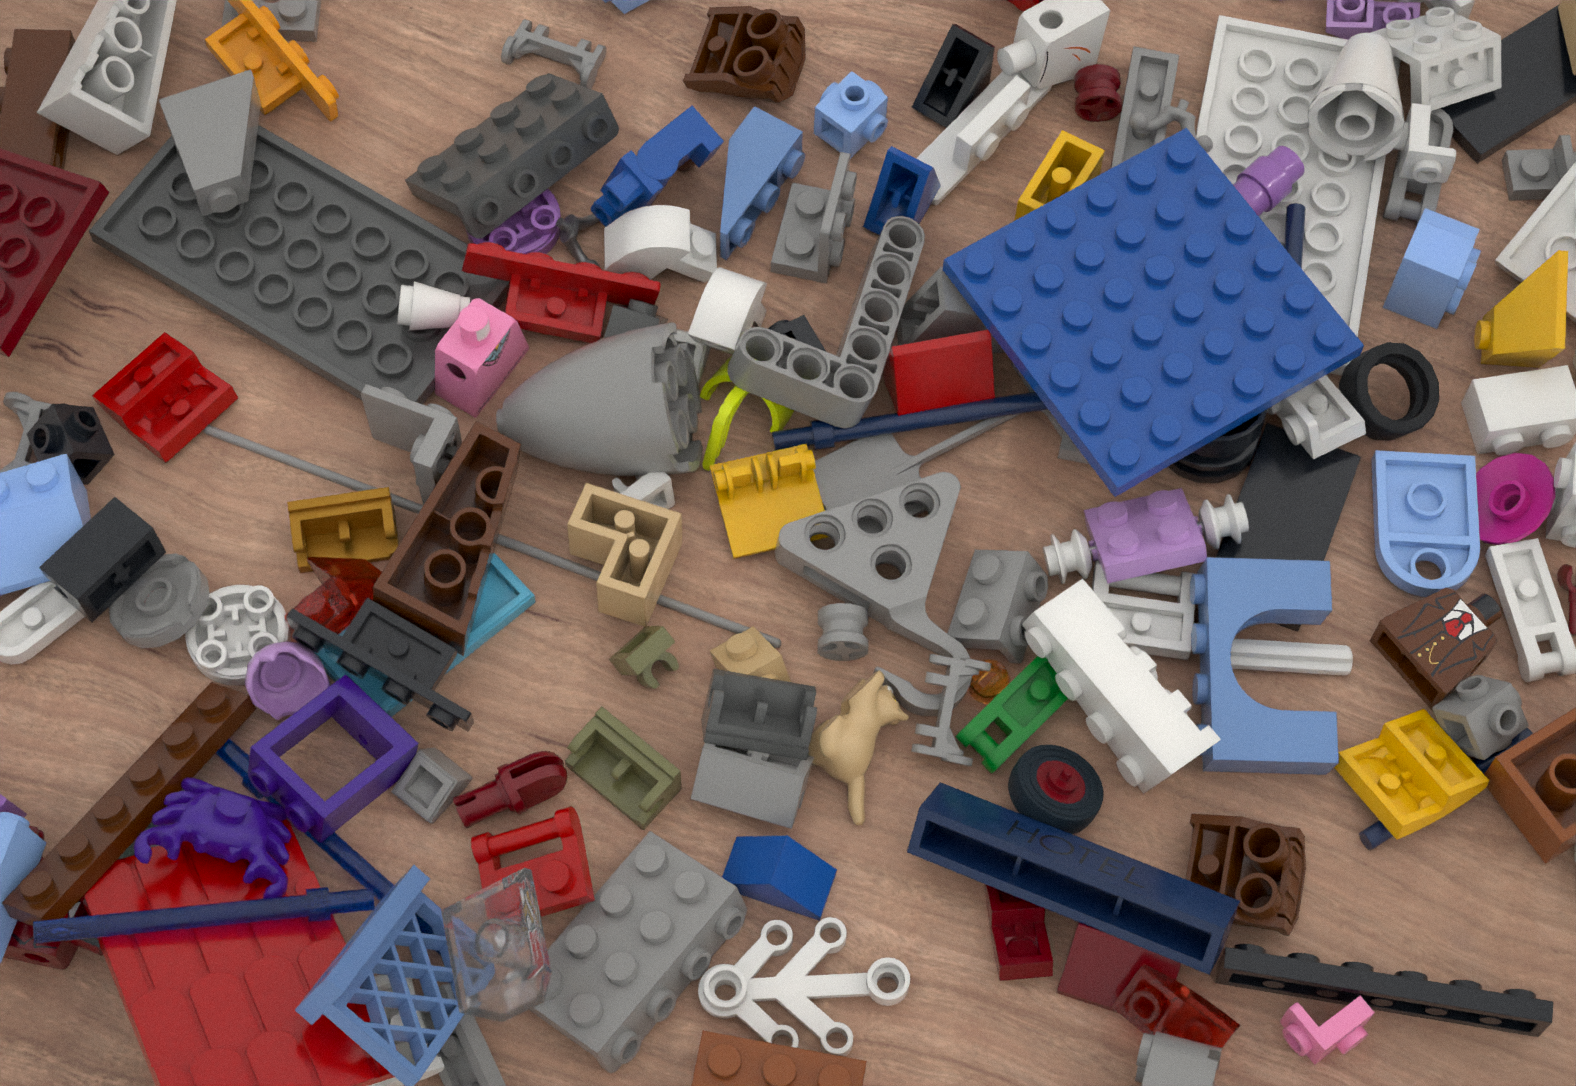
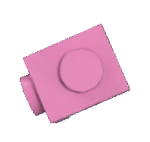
(1341, 1031)

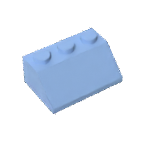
(38, 514)

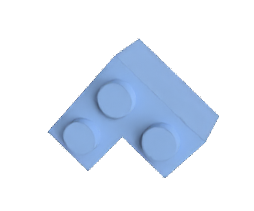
(1434, 269)

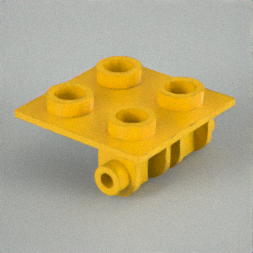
(764, 495)

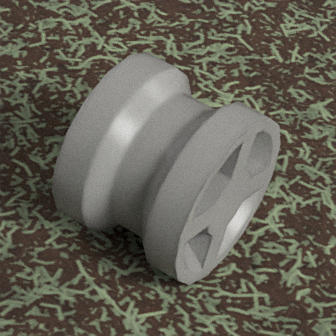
(842, 632)

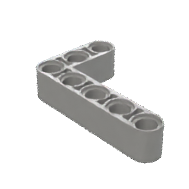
(843, 384)

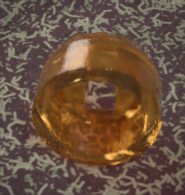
(993, 687)

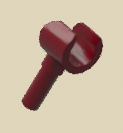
(1564, 579)

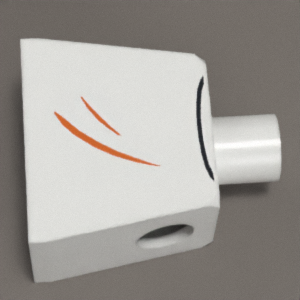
(1055, 41)

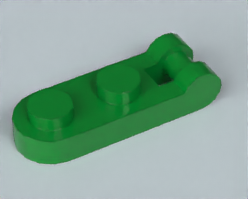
(1016, 711)

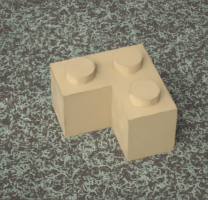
(632, 542)

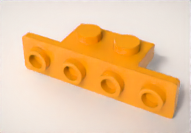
(277, 65)

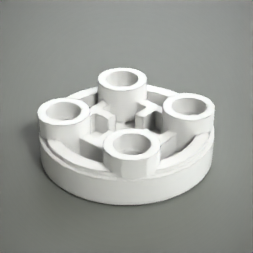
(233, 629)

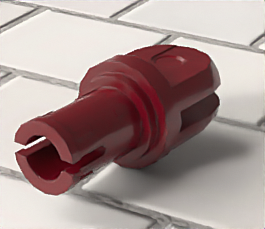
(514, 788)

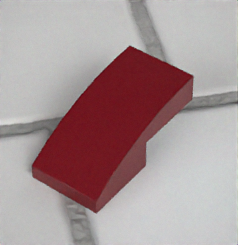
(1018, 936)

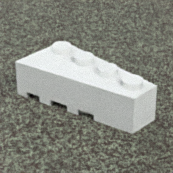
(113, 73)
(1116, 687)

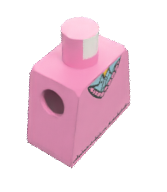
(484, 349)

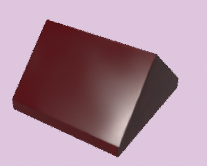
(1103, 966)

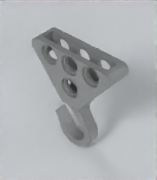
(904, 542)

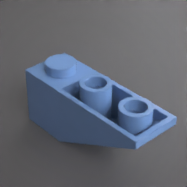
(758, 163)

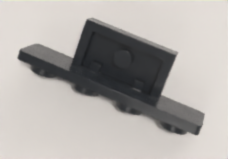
(393, 652)

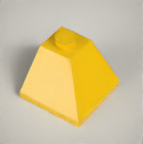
(1528, 322)

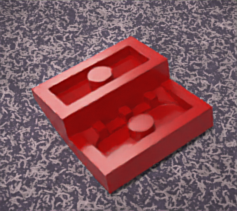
(165, 397)

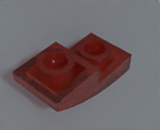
(1166, 1006)

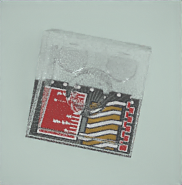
(498, 949)

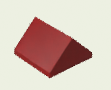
(940, 372)

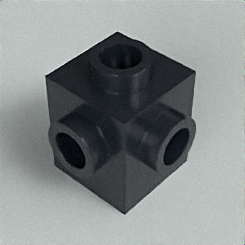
(72, 432)

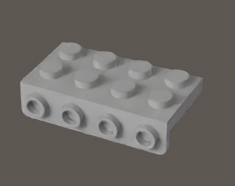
(637, 949)

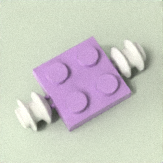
(1145, 536)

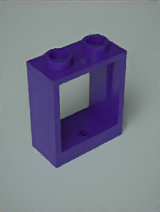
(366, 724)

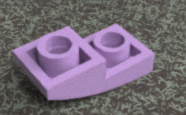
(1353, 17)

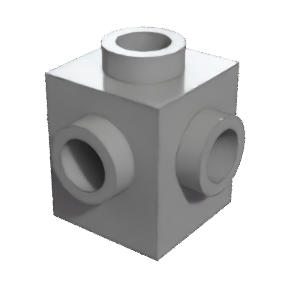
(1482, 715)

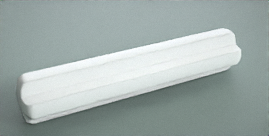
(1291, 657)

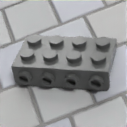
(515, 153)

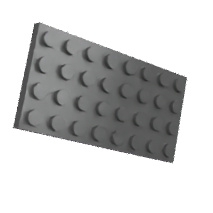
(300, 264)

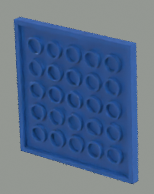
(1151, 310)

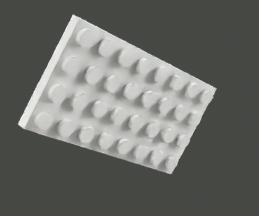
(1260, 100)

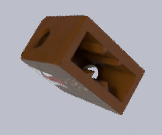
(1438, 641)

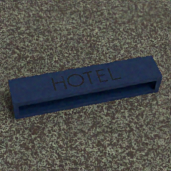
(1073, 877)

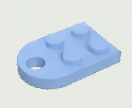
(1425, 513)

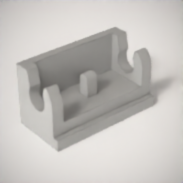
(752, 783)

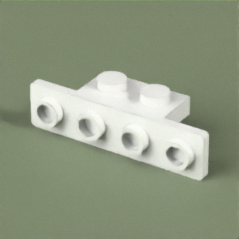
(980, 129)

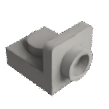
(1537, 171)

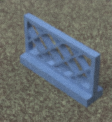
(352, 981)

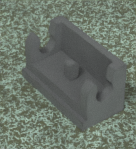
(759, 714)

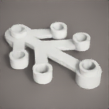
(794, 988)

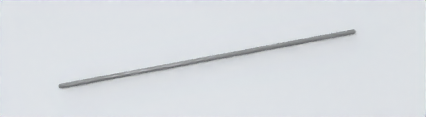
(502, 540)

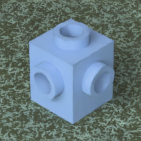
(851, 114)

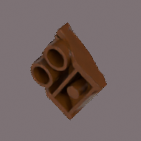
(749, 54)
(1251, 863)

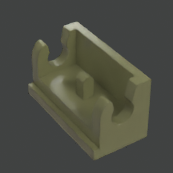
(623, 768)

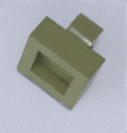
(642, 652)

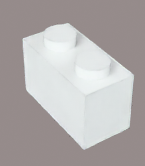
(1521, 410)

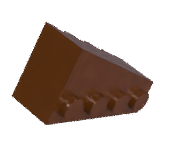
(448, 549)

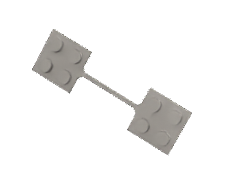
(880, 464)

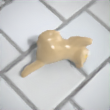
(848, 740)

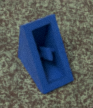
(902, 189)
(780, 874)

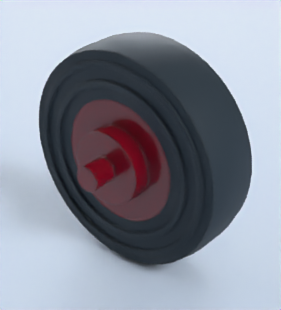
(1056, 788)

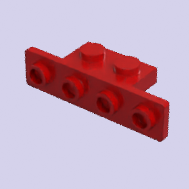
(555, 294)

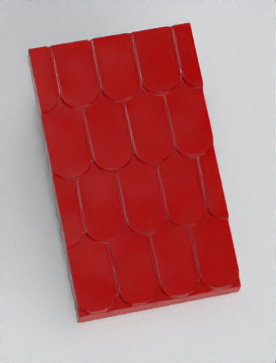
(225, 996)

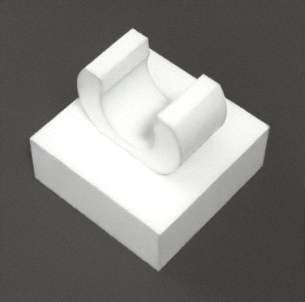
(651, 488)

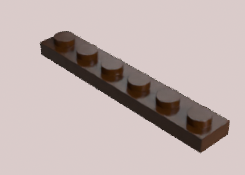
(129, 806)

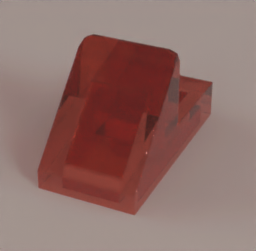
(342, 593)

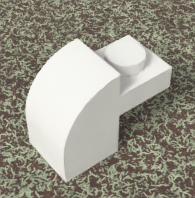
(658, 239)
(727, 309)

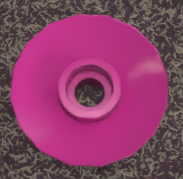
(1513, 481)

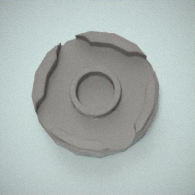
(161, 603)

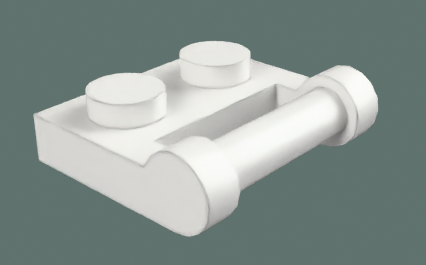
(1151, 624)

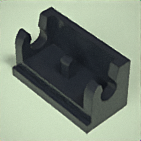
(103, 559)

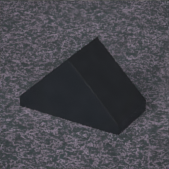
(956, 76)

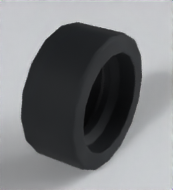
(1419, 379)

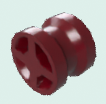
(1097, 93)

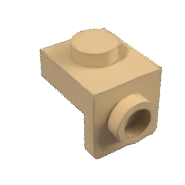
(750, 655)

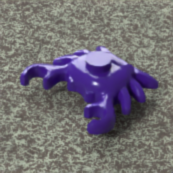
(223, 827)

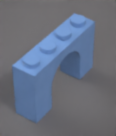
(1230, 599)

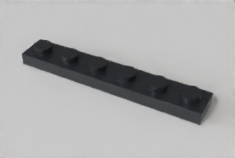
(1401, 993)

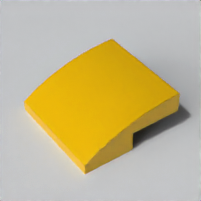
(1411, 773)

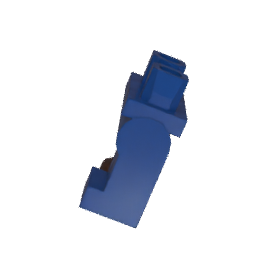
(641, 177)

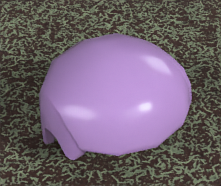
(284, 678)

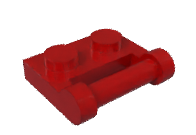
(559, 878)

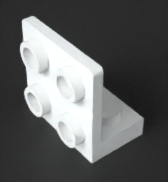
(1446, 56)

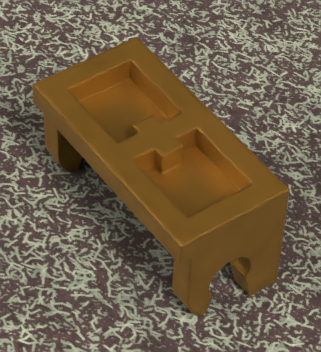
(344, 527)

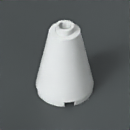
(1359, 102)

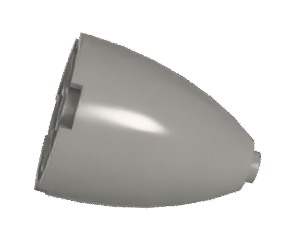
(612, 407)

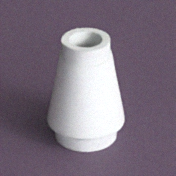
(429, 307)

